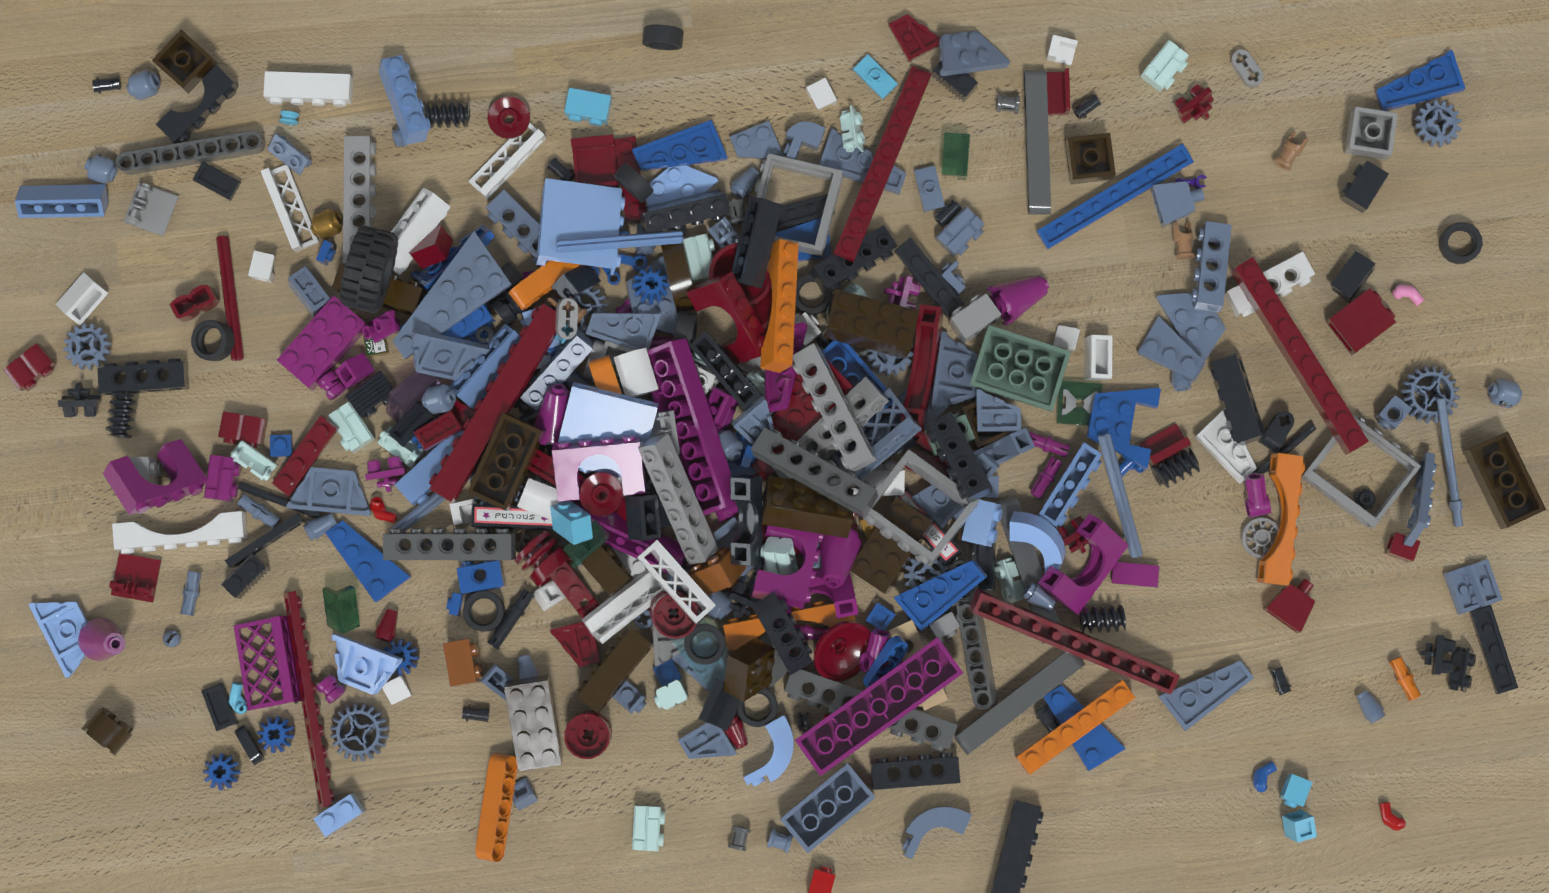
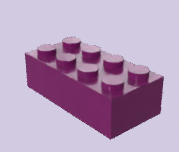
(322, 343)

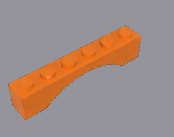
(779, 339)
(1286, 475)
(740, 633)
(1075, 727)

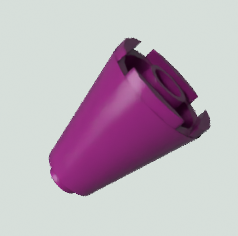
(1017, 296)
(552, 412)
(837, 557)
(101, 639)

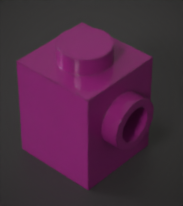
(358, 367)

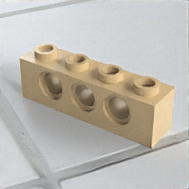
(909, 632)

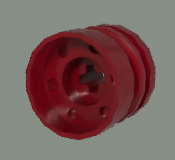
(541, 557)
(671, 626)
(586, 747)

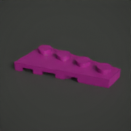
(779, 385)

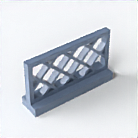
(892, 441)

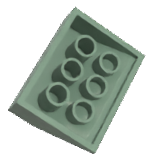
(1020, 368)

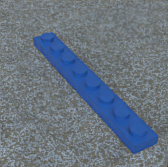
(1115, 196)

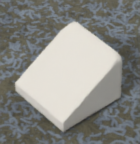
(1066, 337)
(548, 595)
(396, 690)

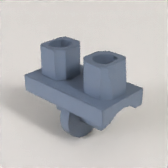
(724, 233)

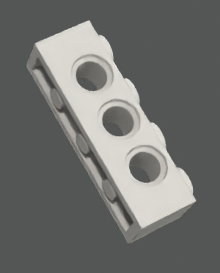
(1297, 265)

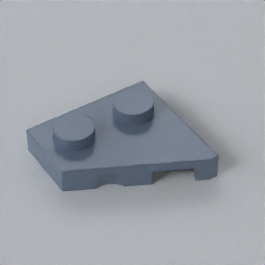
(756, 142)

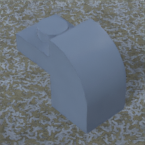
(803, 134)

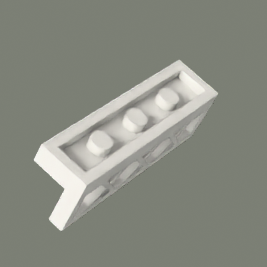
(510, 166)
(280, 205)
(680, 578)
(622, 604)

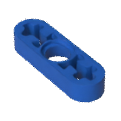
(894, 652)

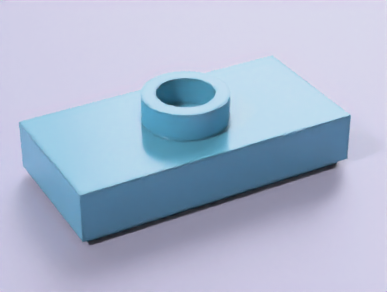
(875, 77)

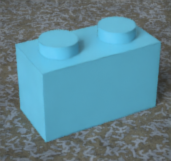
(588, 106)
(571, 522)

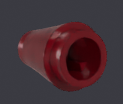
(387, 626)
(737, 733)

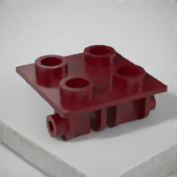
(135, 577)

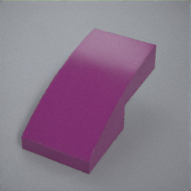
(1136, 574)

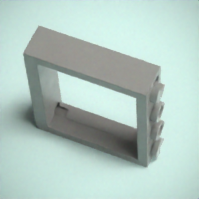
(810, 169)
(1391, 449)
(942, 483)

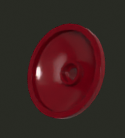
(723, 263)
(840, 650)

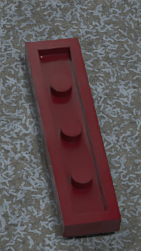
(624, 155)
(305, 455)

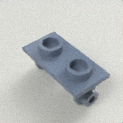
(289, 154)

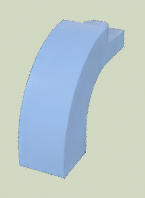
(1041, 534)
(783, 749)

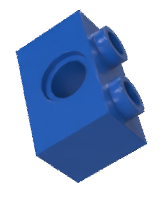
(493, 580)

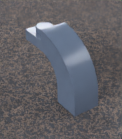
(1008, 447)
(932, 818)

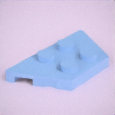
(679, 183)
(61, 628)
(363, 664)

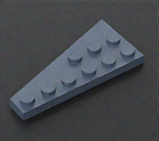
(461, 289)

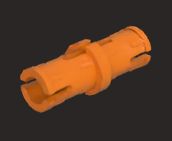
(1405, 678)

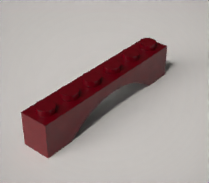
(924, 360)

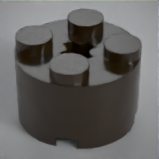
(107, 731)

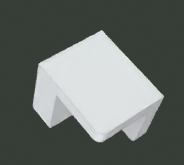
(1062, 50)
(821, 94)
(262, 267)
(462, 512)

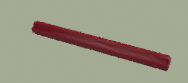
(229, 295)

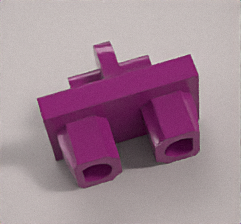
(900, 291)
(382, 327)
(375, 472)

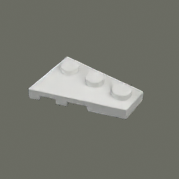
(1219, 443)

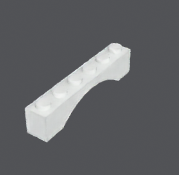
(224, 526)

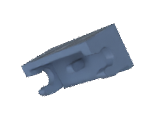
(308, 291)

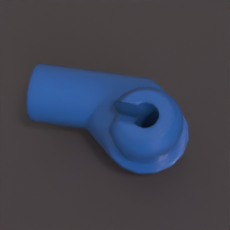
(1127, 465)
(1261, 775)

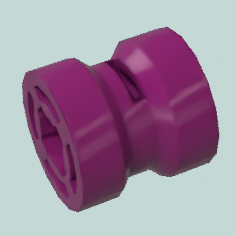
(331, 385)
(331, 689)

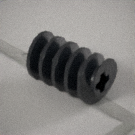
(448, 114)
(121, 415)
(1175, 468)
(1102, 618)

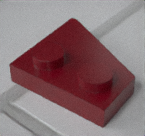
(913, 37)
(578, 643)

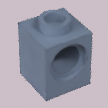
(1399, 407)

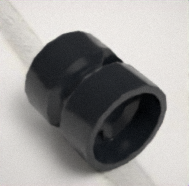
(507, 308)

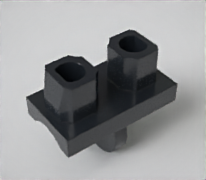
(80, 398)
(736, 593)
(1441, 645)

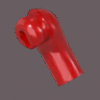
(380, 512)
(1390, 819)

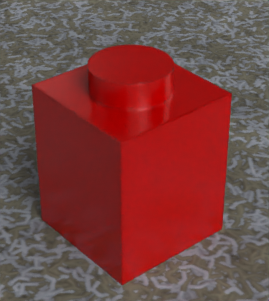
(822, 880)

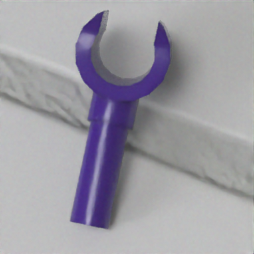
(1194, 182)

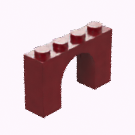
(727, 294)

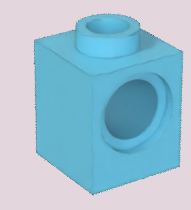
(1295, 791)
(1299, 826)

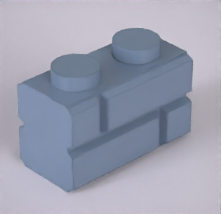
(960, 232)

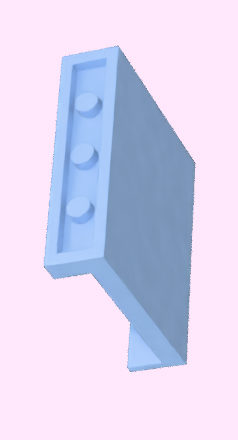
(578, 212)
(601, 414)

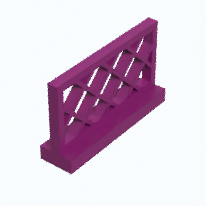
(285, 662)

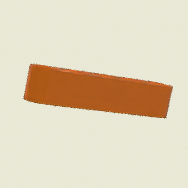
(539, 283)
(604, 374)
(496, 807)

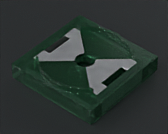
(1076, 391)

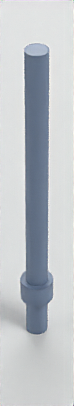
(1455, 503)

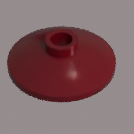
(501, 110)
(591, 491)

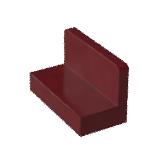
(1058, 93)
(1165, 444)

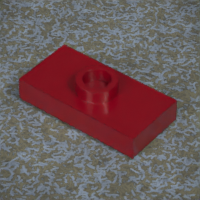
(438, 430)

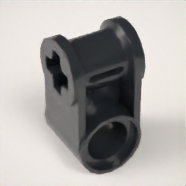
(1276, 433)

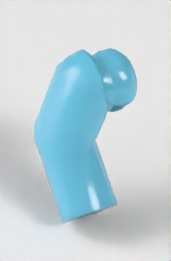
(236, 700)

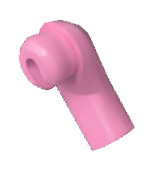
(1408, 291)

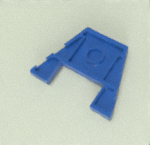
(1114, 415)

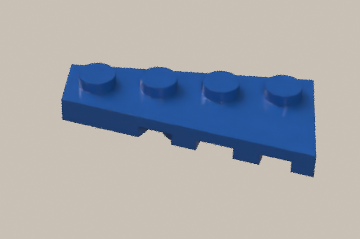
(1431, 81)

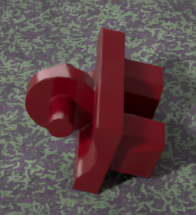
(1197, 107)
(1079, 545)

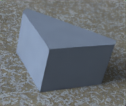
(496, 679)

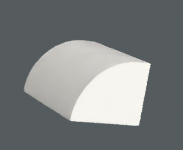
(81, 299)
(1097, 357)
(636, 373)
(538, 498)

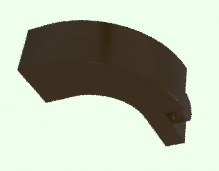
(678, 275)

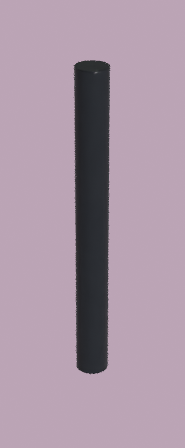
(1288, 447)
(274, 498)

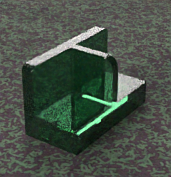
(955, 155)
(582, 550)
(341, 609)

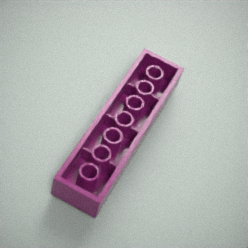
(697, 436)
(878, 706)

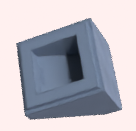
(523, 794)

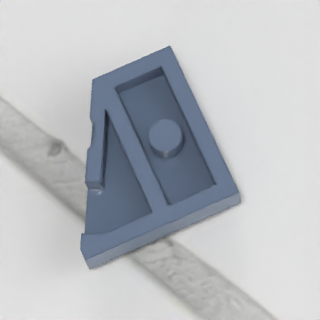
(995, 414)
(754, 420)
(707, 742)

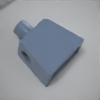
(1175, 201)

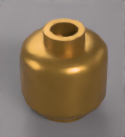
(326, 224)

